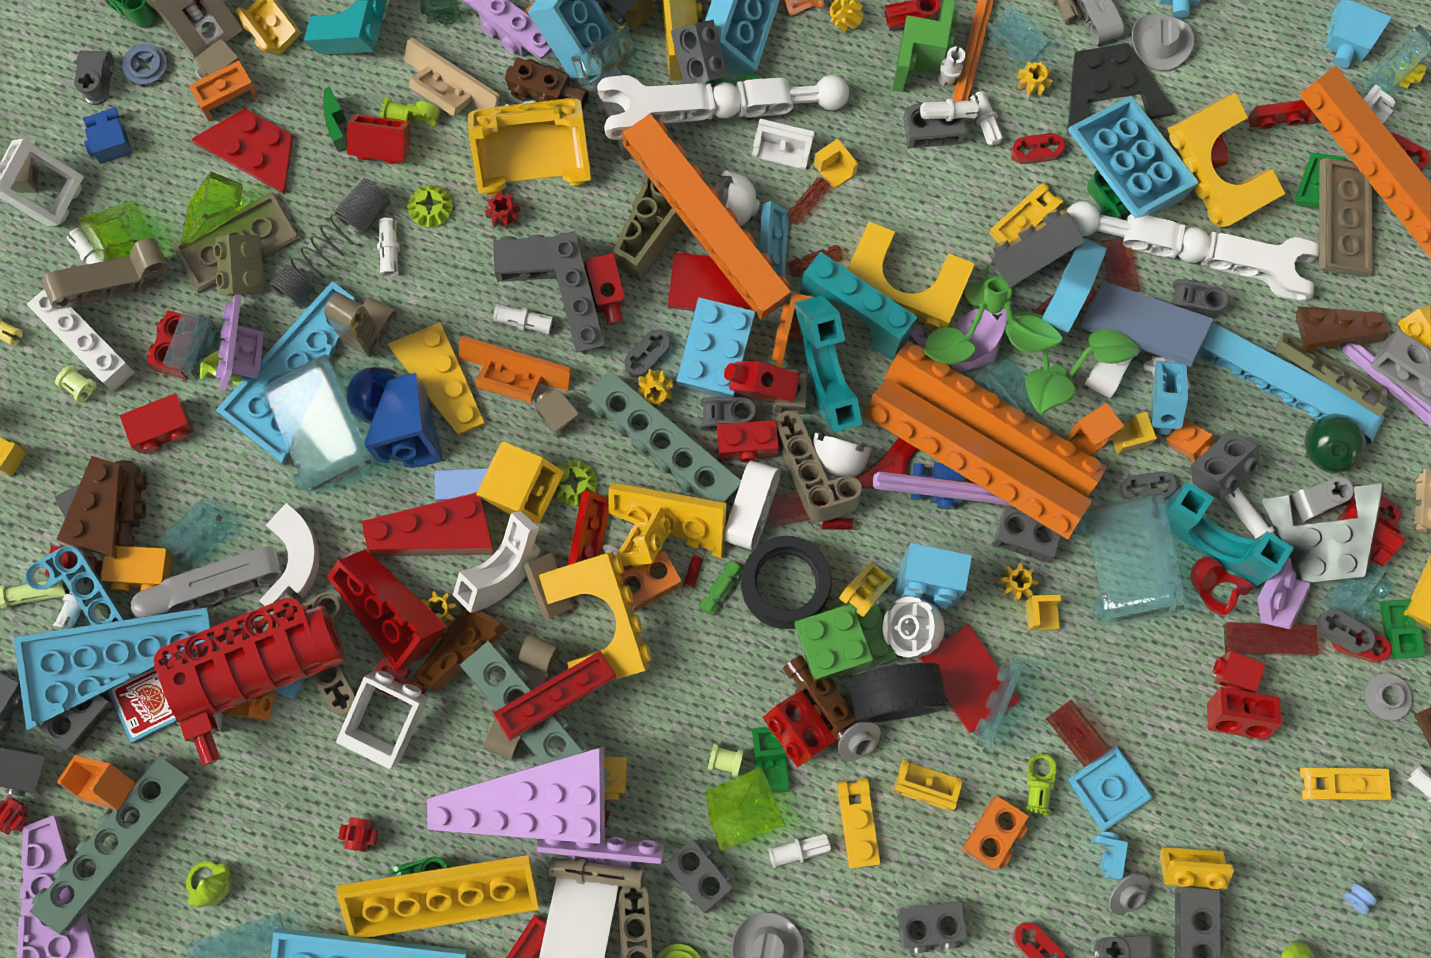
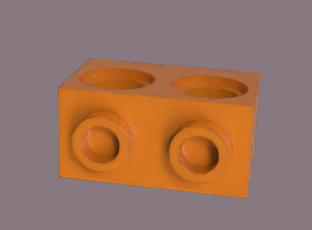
(651, 588)
(988, 828)

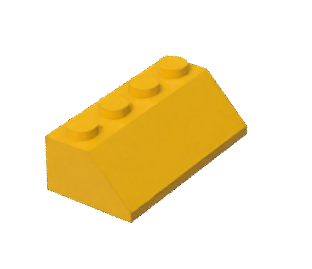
(677, 15)

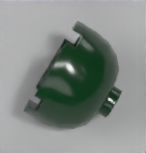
(1335, 443)

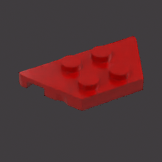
(251, 147)

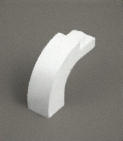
(302, 555)
(503, 571)

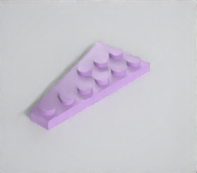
(541, 802)
(42, 855)

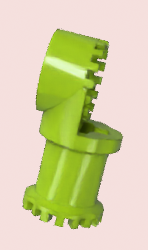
(420, 112)
(1040, 786)

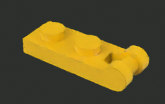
(1026, 213)
(866, 588)
(1346, 784)
(858, 824)

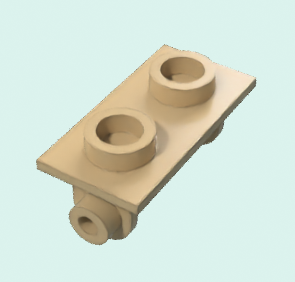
(1423, 494)

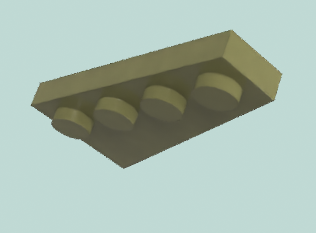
(1338, 375)

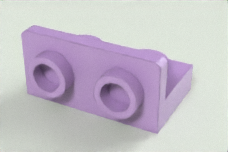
(1282, 597)

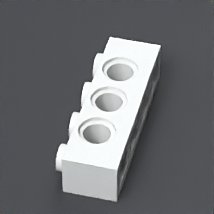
(83, 342)

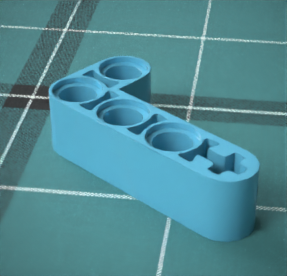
(1074, 285)
(72, 577)

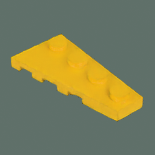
(436, 365)
(691, 518)

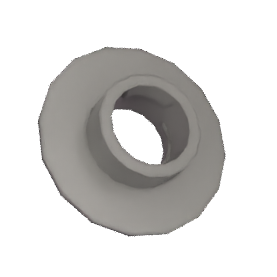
(1375, 701)
(859, 741)
(1129, 894)

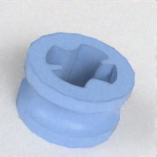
(1360, 898)

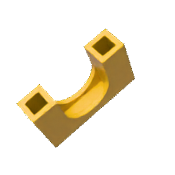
(1194, 141)
(931, 307)
(603, 579)

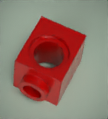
(1238, 672)

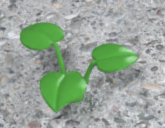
(1028, 333)
(1054, 385)

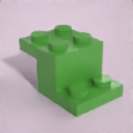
(925, 44)
(843, 642)

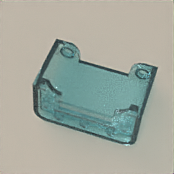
(317, 426)
(1133, 560)

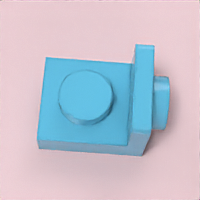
(1113, 860)

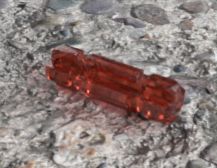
(808, 200)
(797, 266)

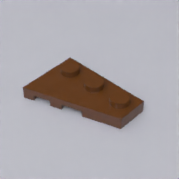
(1337, 326)
(94, 510)
(460, 641)

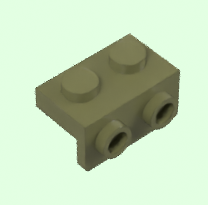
(239, 264)

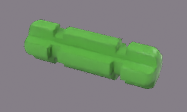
(721, 587)

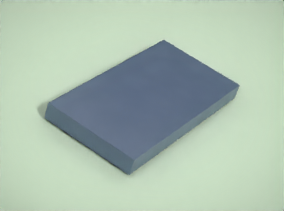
(1149, 323)

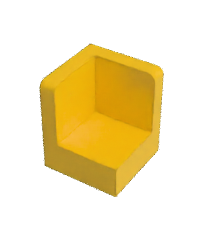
(835, 163)
(1135, 434)
(10, 456)
(1043, 612)

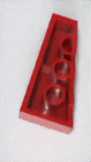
(434, 529)
(386, 609)

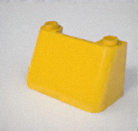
(528, 143)

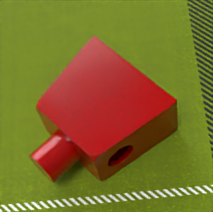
(600, 271)
(751, 377)

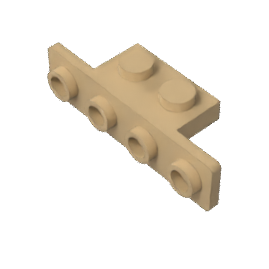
(444, 82)

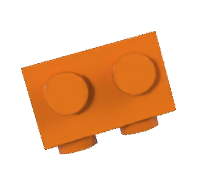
(787, 329)

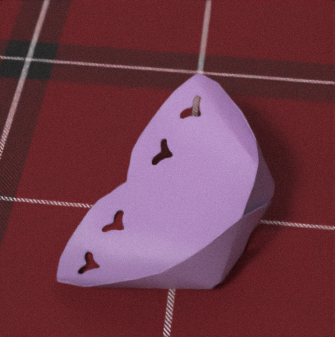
(985, 338)

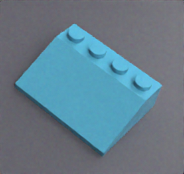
(1134, 158)

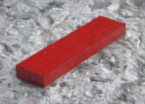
(554, 695)

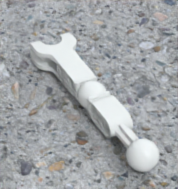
(723, 100)
(1217, 251)

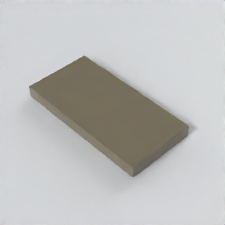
(260, 217)
(1344, 219)

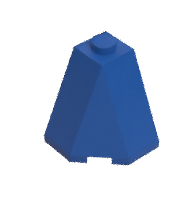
(404, 425)

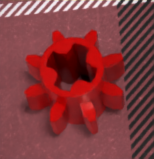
(503, 217)
(12, 815)
(358, 834)

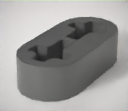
(642, 349)
(1147, 480)
(1348, 625)

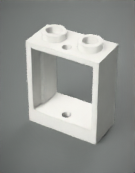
(12, 164)
(368, 745)

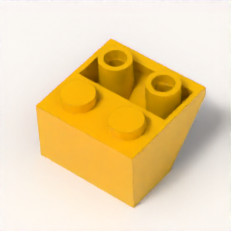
(520, 482)

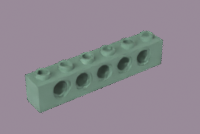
(612, 390)
(479, 668)
(108, 864)

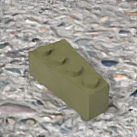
(646, 231)

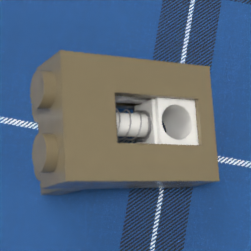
(221, 22)

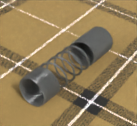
(357, 209)

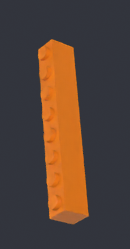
(1373, 152)
(706, 216)
(994, 418)
(977, 458)

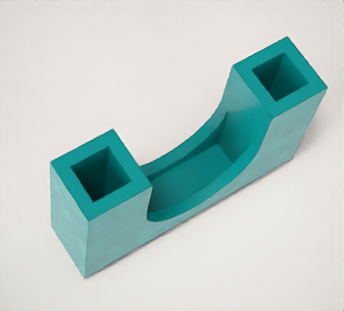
(348, 31)
(886, 319)
(820, 331)
(1247, 558)

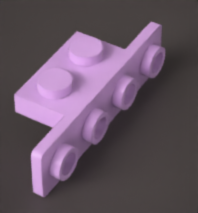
(511, 26)
(240, 349)
(612, 851)

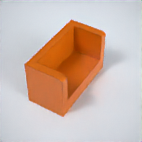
(221, 87)
(1095, 430)
(96, 782)

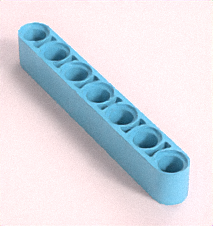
(1284, 379)

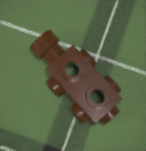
(534, 83)
(132, 507)
(827, 699)

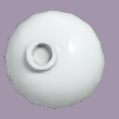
(738, 195)
(839, 456)
(913, 627)

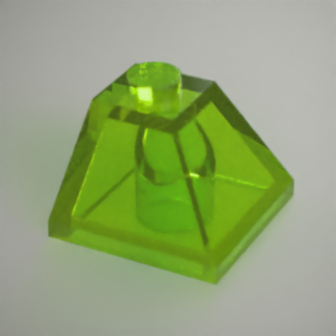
(211, 207)
(115, 230)
(742, 809)

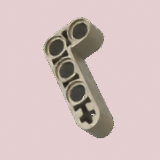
(107, 278)
(359, 324)
(809, 465)
(536, 663)
(332, 699)
(631, 945)

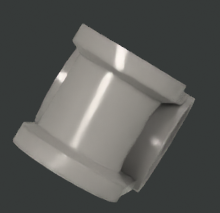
(1319, 499)

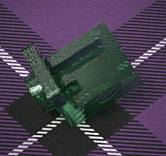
(441, 10)

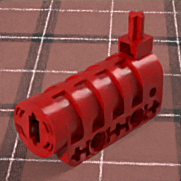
(243, 667)

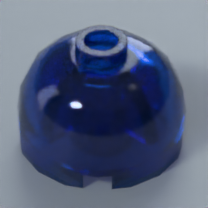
(366, 391)

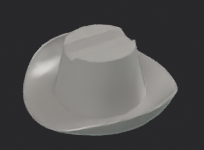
(1162, 41)
(767, 937)

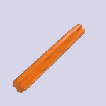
(973, 50)

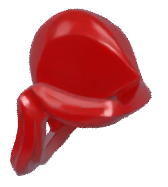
(1207, 574)

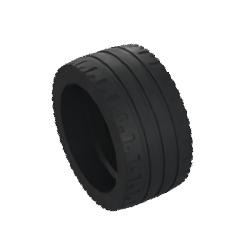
(782, 546)
(898, 692)

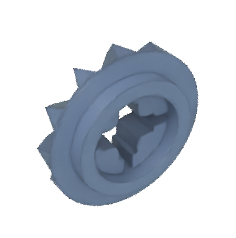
(146, 53)

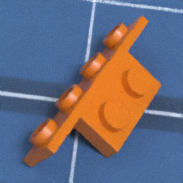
(512, 372)

